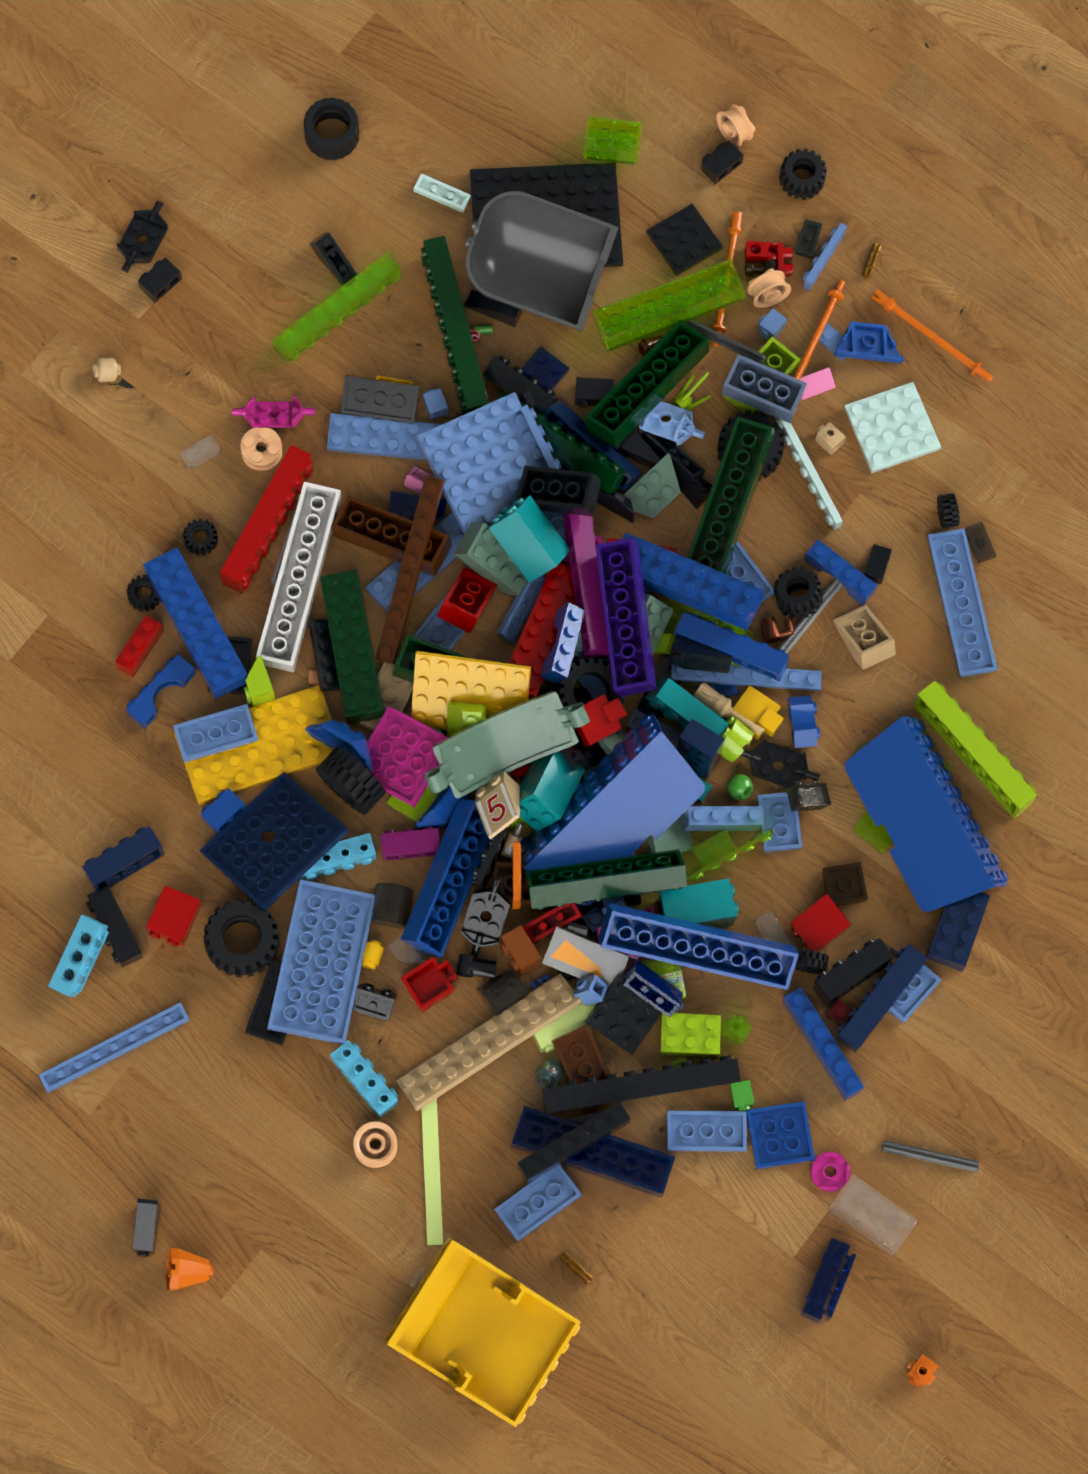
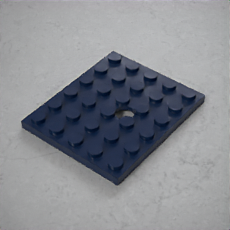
(301, 839)

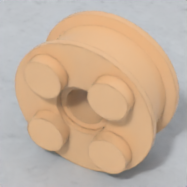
(735, 125)
(769, 288)
(261, 460)
(375, 1157)

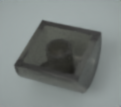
(392, 905)
(503, 991)

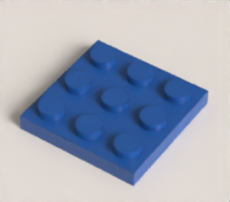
(780, 1135)

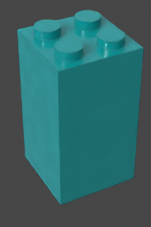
(529, 538)
(547, 790)
(701, 903)

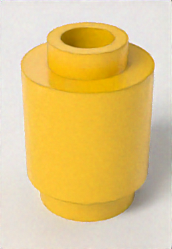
(372, 954)

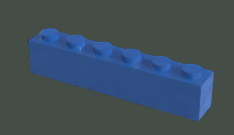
(745, 651)
(823, 1044)

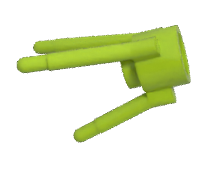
(684, 399)

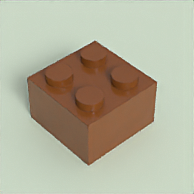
(520, 951)

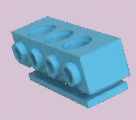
(71, 959)

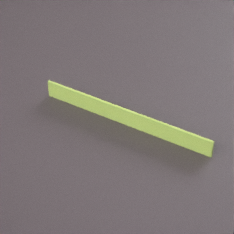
(432, 1174)

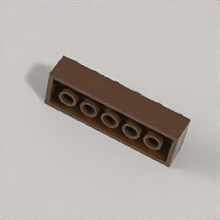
(386, 533)

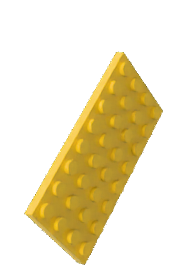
(280, 747)

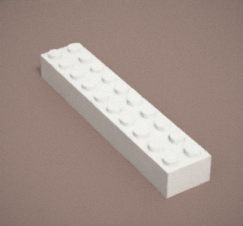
(298, 576)

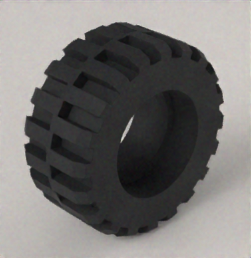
(246, 963)

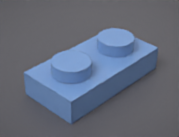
(830, 339)

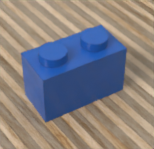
(222, 810)

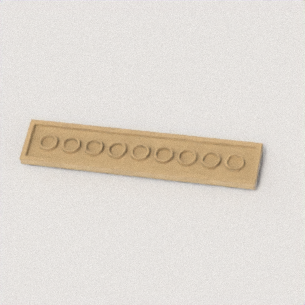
(488, 1042)

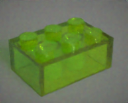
(612, 140)

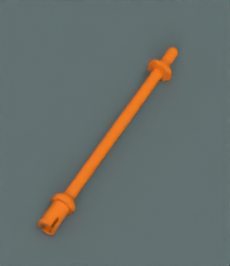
(734, 231)
(835, 295)
(890, 305)

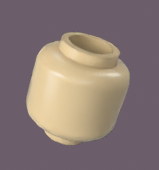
(106, 369)

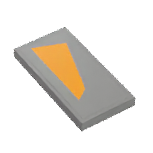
(583, 957)

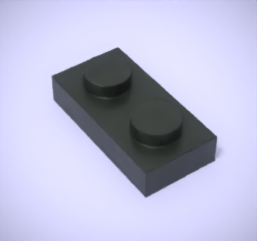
(808, 239)

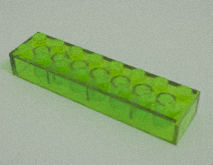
(667, 304)

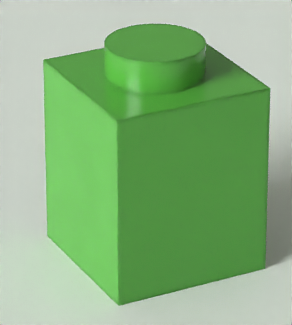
(741, 1095)

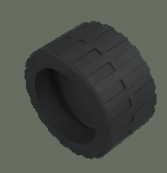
(335, 109)

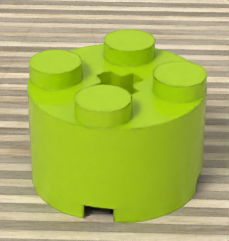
(735, 737)

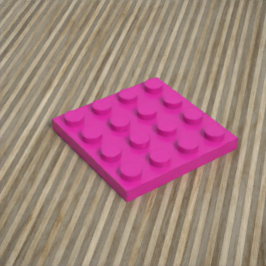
(403, 754)

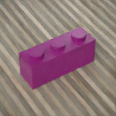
(410, 843)

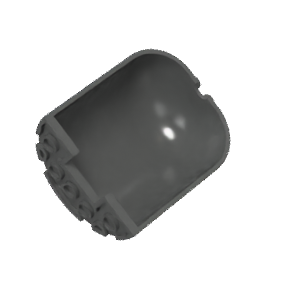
(538, 257)

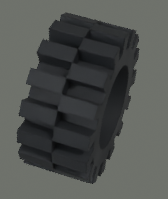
(948, 510)
(200, 547)
(135, 600)
(811, 961)

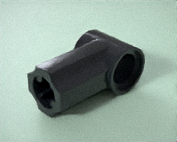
(471, 966)

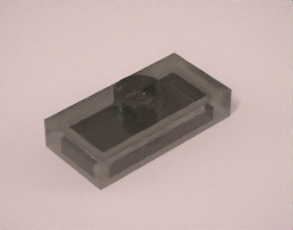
(980, 542)

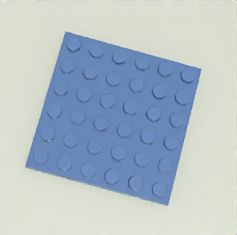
(482, 459)

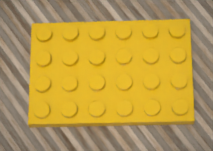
(464, 680)

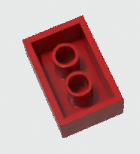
(467, 600)

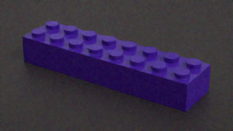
(626, 617)

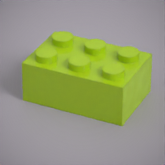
(690, 1035)

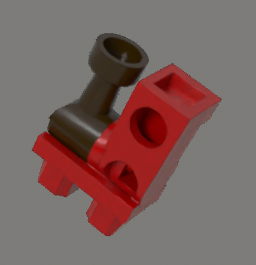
(770, 254)

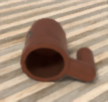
(771, 630)

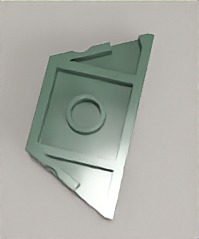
(655, 489)

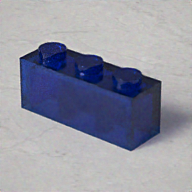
(652, 988)

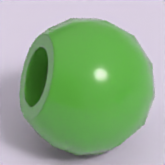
(739, 787)

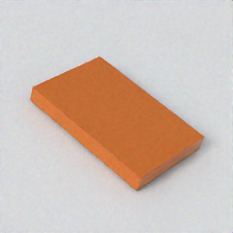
(516, 875)

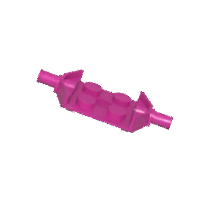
(260, 413)

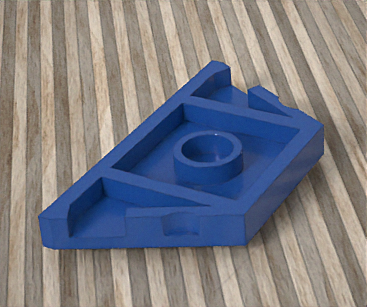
(868, 343)

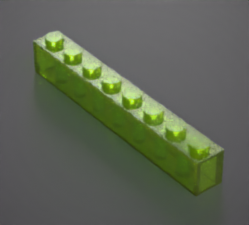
(337, 307)

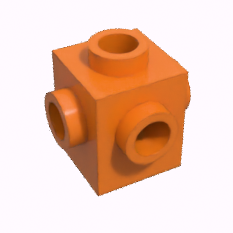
(928, 1368)

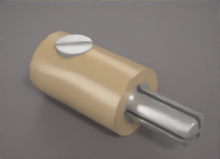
(513, 837)

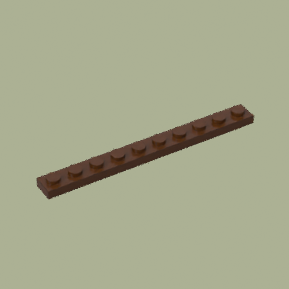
(410, 570)

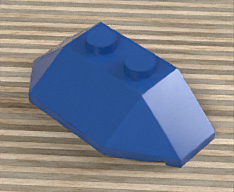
(339, 735)
(440, 811)

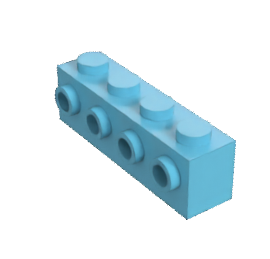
(344, 856)
(364, 1079)

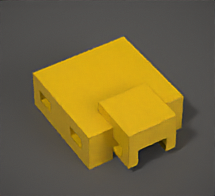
(760, 711)

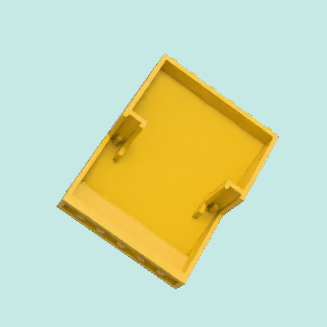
(482, 1332)

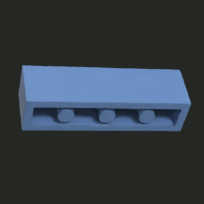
(723, 817)

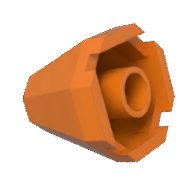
(186, 1269)

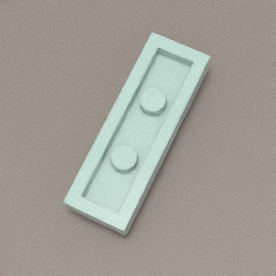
(442, 193)

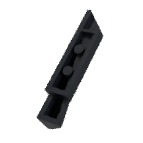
(687, 470)
(614, 501)

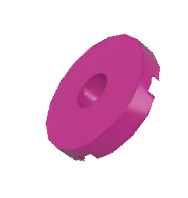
(818, 1175)

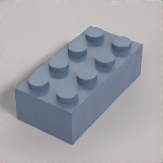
(764, 388)

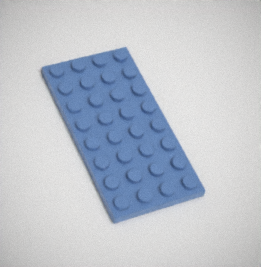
(321, 962)

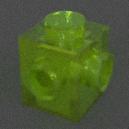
(736, 1029)

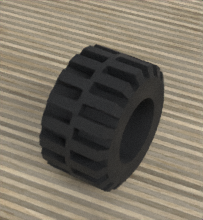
(802, 187)
(801, 605)

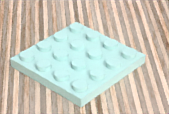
(892, 427)

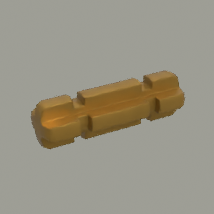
(872, 260)
(576, 1267)

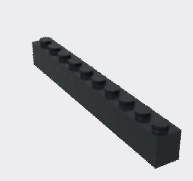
(640, 1085)

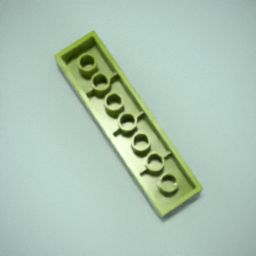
(975, 749)

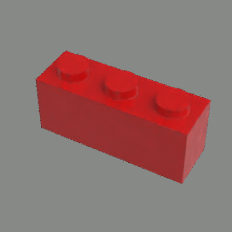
(139, 646)
(546, 924)

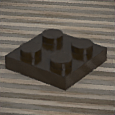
(845, 883)

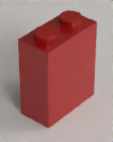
(173, 916)
(820, 924)

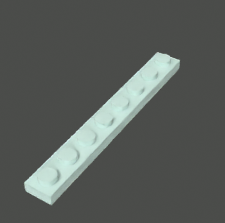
(808, 471)

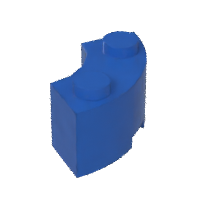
(803, 721)

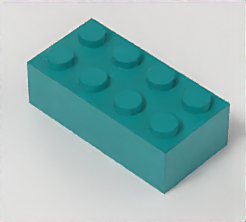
(683, 707)

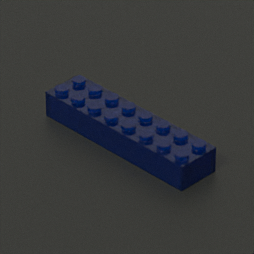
(608, 1158)

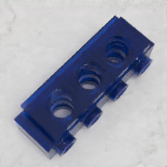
(824, 1279)

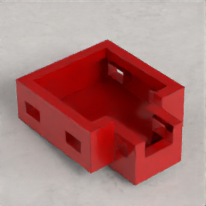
(603, 719)
(430, 982)

